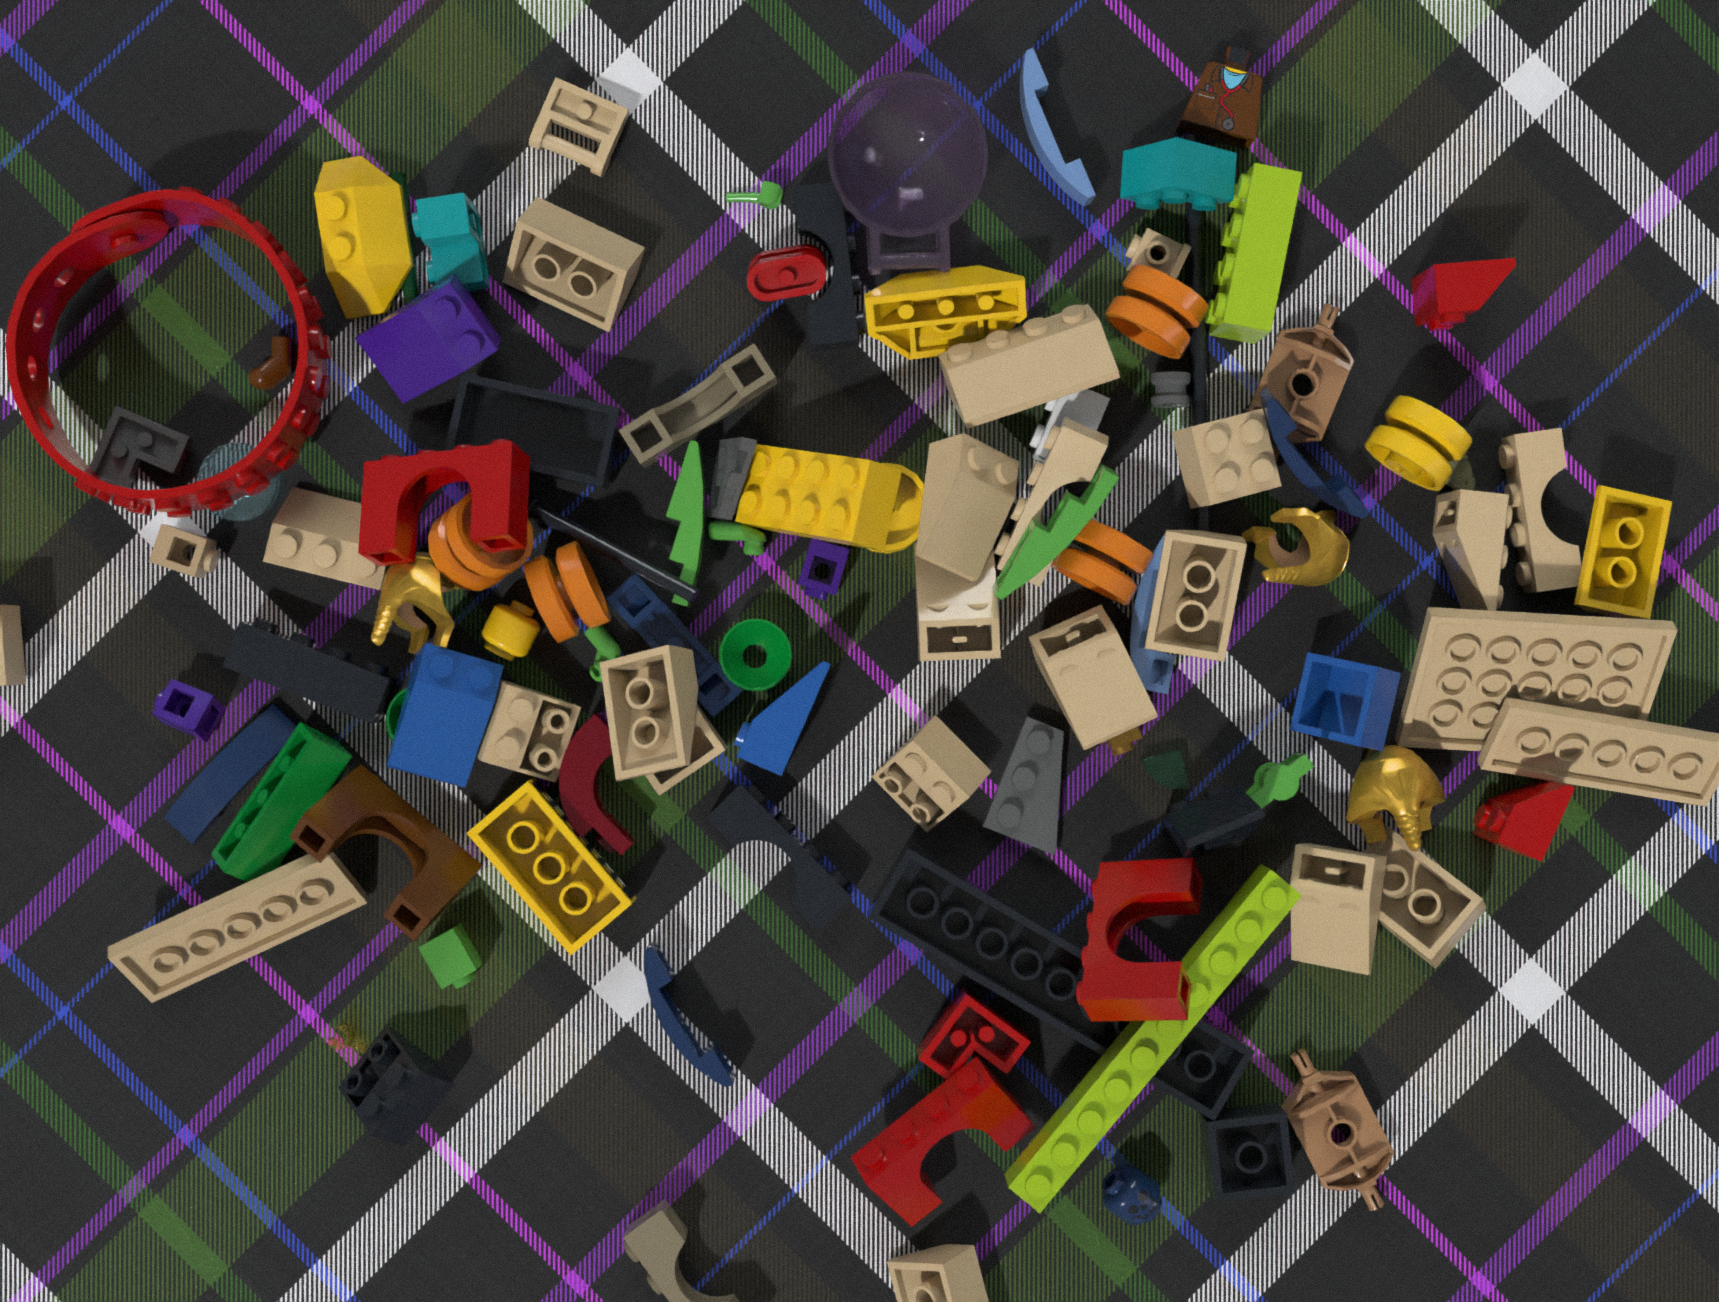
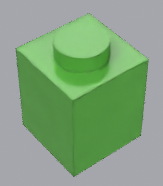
(451, 957)

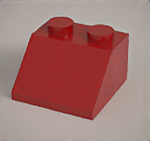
(1455, 290)
(1524, 817)

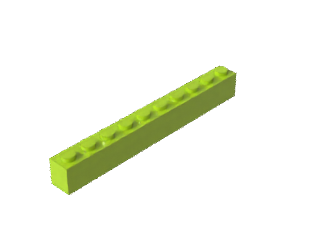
(1148, 1044)

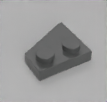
(729, 476)

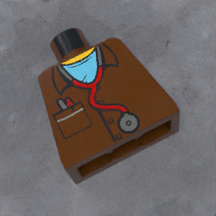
(1225, 102)

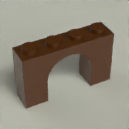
(369, 806)

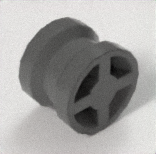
(1170, 389)

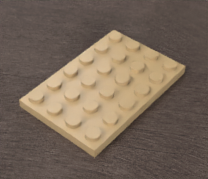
(1480, 657)

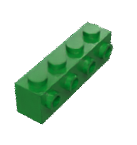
(288, 789)

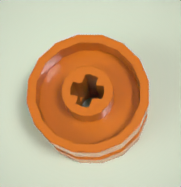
(1156, 311)
(462, 559)
(1100, 563)
(562, 593)

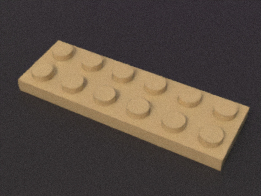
(1603, 752)
(237, 925)

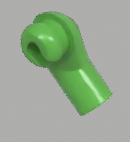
(736, 531)
(606, 649)

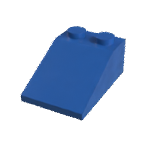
(444, 714)
(775, 730)

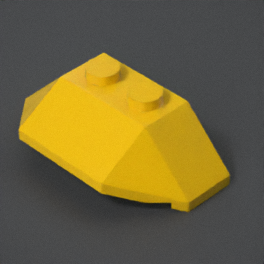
(362, 235)
(935, 310)

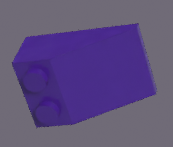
(430, 339)

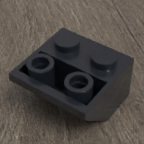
(394, 1087)

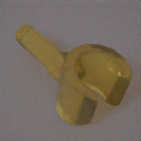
(351, 1039)

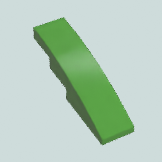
(689, 508)
(1045, 542)

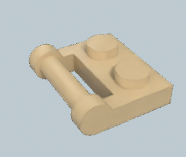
(585, 115)

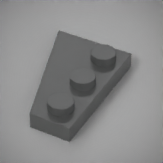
(1029, 788)

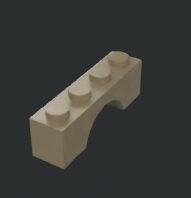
(693, 412)
(656, 1243)

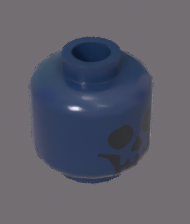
(1131, 1195)

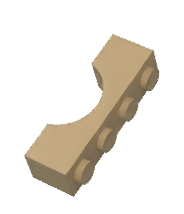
(1071, 458)
(1530, 464)

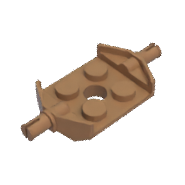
(1319, 357)
(1318, 1105)

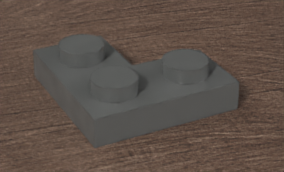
(133, 439)

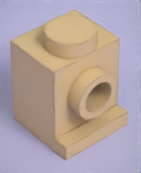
(1173, 252)
(172, 547)

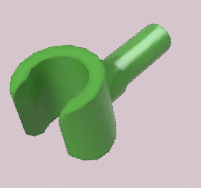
(769, 196)

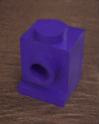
(823, 553)
(202, 713)

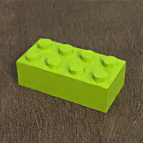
(1253, 254)

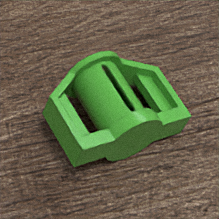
(1279, 780)

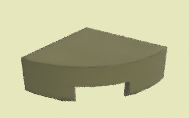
(1461, 475)

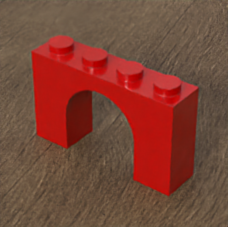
(400, 485)
(1122, 897)
(964, 1101)

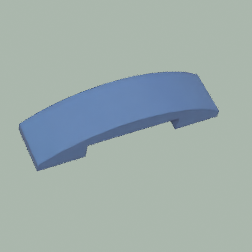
(1070, 176)
(1151, 665)

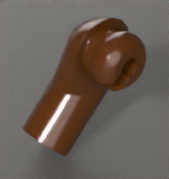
(276, 368)

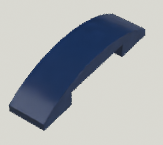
(1333, 492)
(661, 627)
(230, 773)
(707, 1060)

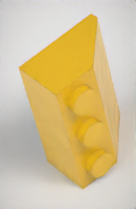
(1623, 553)

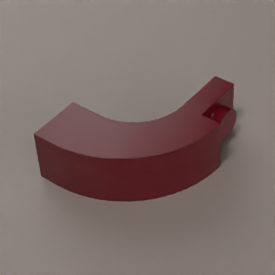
(579, 786)

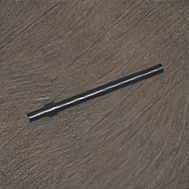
(611, 550)

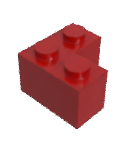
(971, 1027)

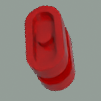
(787, 272)

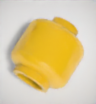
(510, 630)

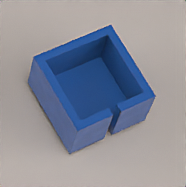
(1345, 701)

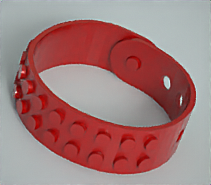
(118, 233)

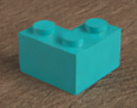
(1177, 174)
(455, 239)

